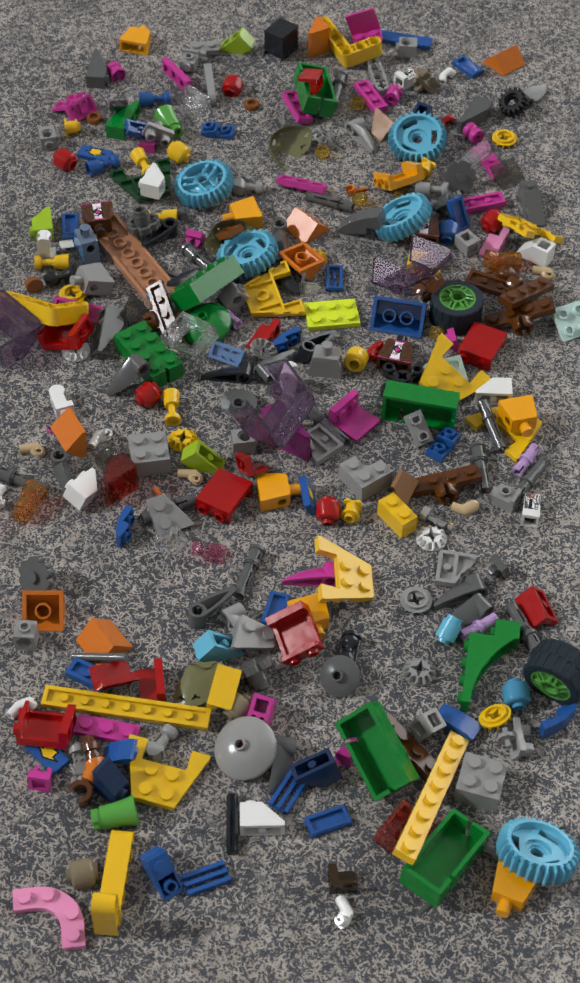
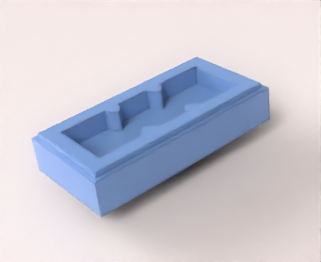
(226, 353)

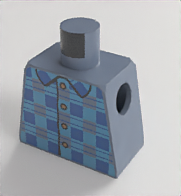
(83, 238)

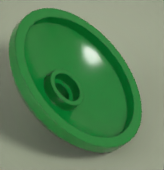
(213, 314)

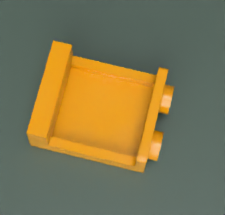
(411, 173)

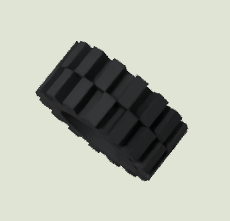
(510, 95)

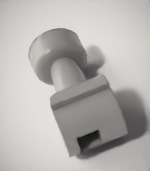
(241, 187)
(155, 750)

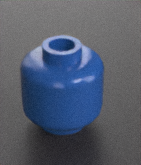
(447, 231)

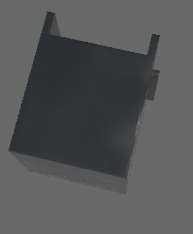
(281, 38)

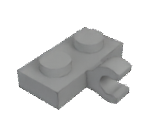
(206, 49)

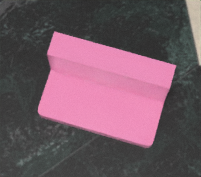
(495, 242)

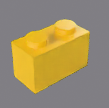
(397, 515)

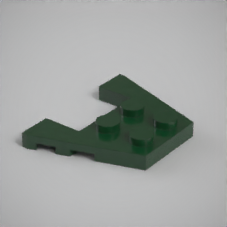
(130, 185)

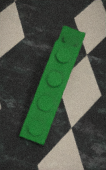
(482, 653)

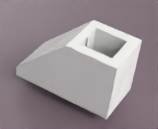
(152, 183)
(538, 251)
(82, 489)

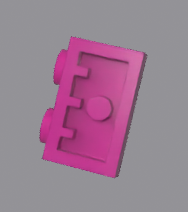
(364, 25)
(76, 106)
(352, 418)

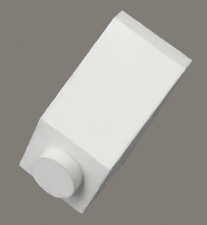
(494, 390)
(259, 820)

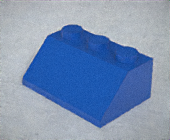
(398, 316)

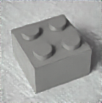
(150, 453)
(480, 781)

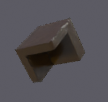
(341, 881)

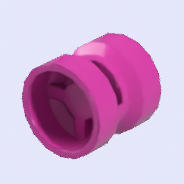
(116, 71)
(393, 94)
(473, 133)

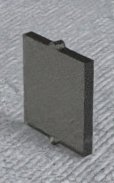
(507, 173)
(134, 310)

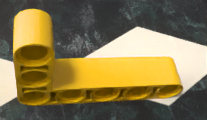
(352, 54)
(50, 313)
(107, 903)

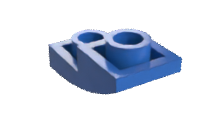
(213, 130)
(288, 338)
(444, 443)
(124, 523)
(562, 718)
(459, 722)
(121, 751)

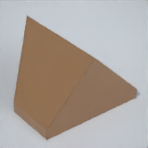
(381, 125)
(403, 485)

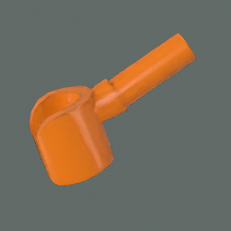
(352, 190)

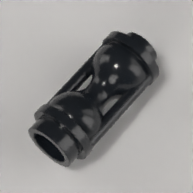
(54, 277)
(350, 641)

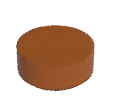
(251, 104)
(94, 118)
(33, 284)

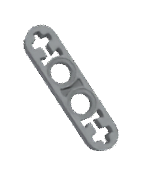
(374, 75)
(210, 87)

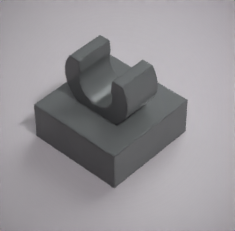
(497, 568)

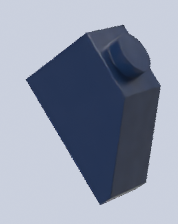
(317, 769)
(109, 781)

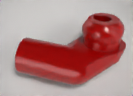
(448, 119)
(373, 350)

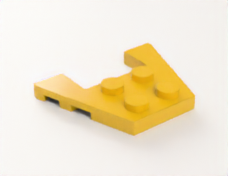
(527, 228)
(265, 298)
(443, 376)
(521, 443)
(352, 575)
(159, 783)

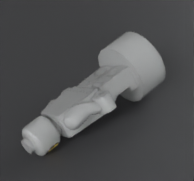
(427, 514)
(77, 753)

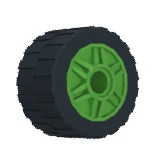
(456, 306)
(555, 671)

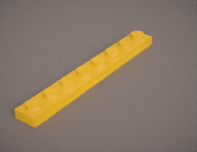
(127, 707)
(430, 798)

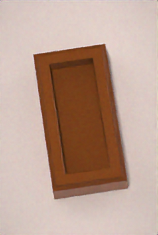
(229, 232)

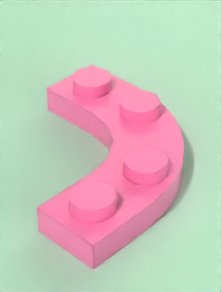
(58, 904)

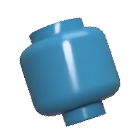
(516, 694)

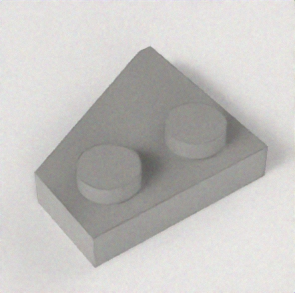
(323, 444)
(166, 514)
(453, 567)
(252, 636)

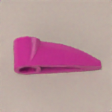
(313, 577)

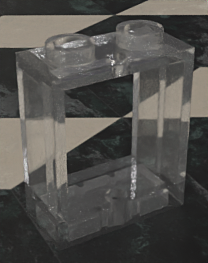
(184, 323)

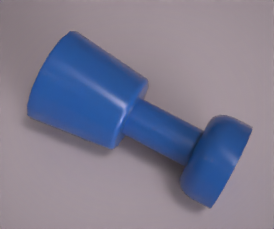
(147, 99)
(96, 166)

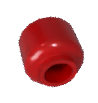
(232, 86)
(64, 160)
(490, 222)
(147, 394)
(328, 510)

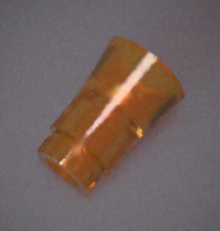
(495, 259)
(29, 500)

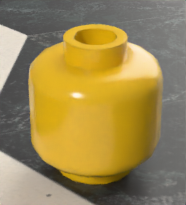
(178, 152)
(356, 359)

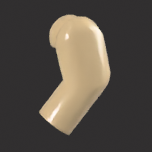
(544, 272)
(33, 448)
(192, 475)
(465, 509)

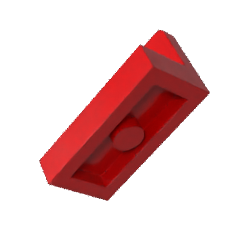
(315, 77)
(267, 332)
(246, 467)
(536, 607)
(112, 675)
(152, 682)

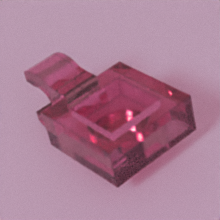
(211, 552)

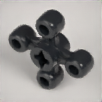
(389, 372)

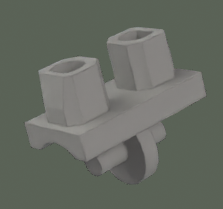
(158, 132)
(418, 428)
(513, 739)

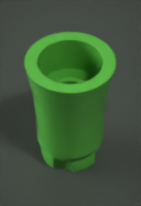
(167, 115)
(115, 814)

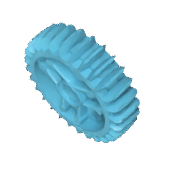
(422, 128)
(207, 193)
(404, 217)
(251, 244)
(557, 851)

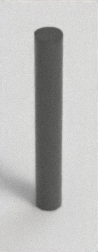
(118, 657)

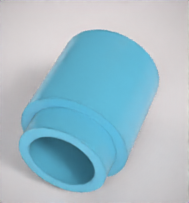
(449, 629)

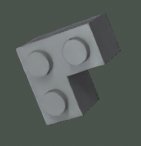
(365, 480)

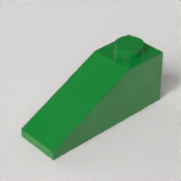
(115, 126)

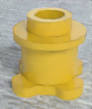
(72, 127)
(428, 167)
(351, 510)

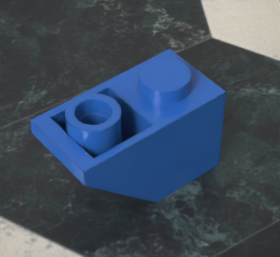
(161, 872)

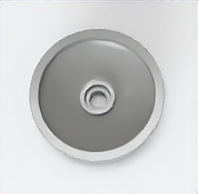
(254, 756)

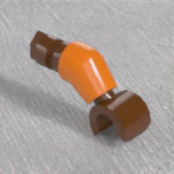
(93, 758)

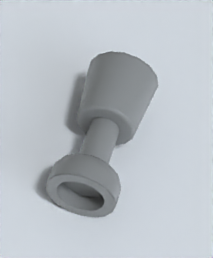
(425, 188)

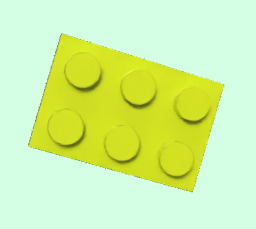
(331, 314)

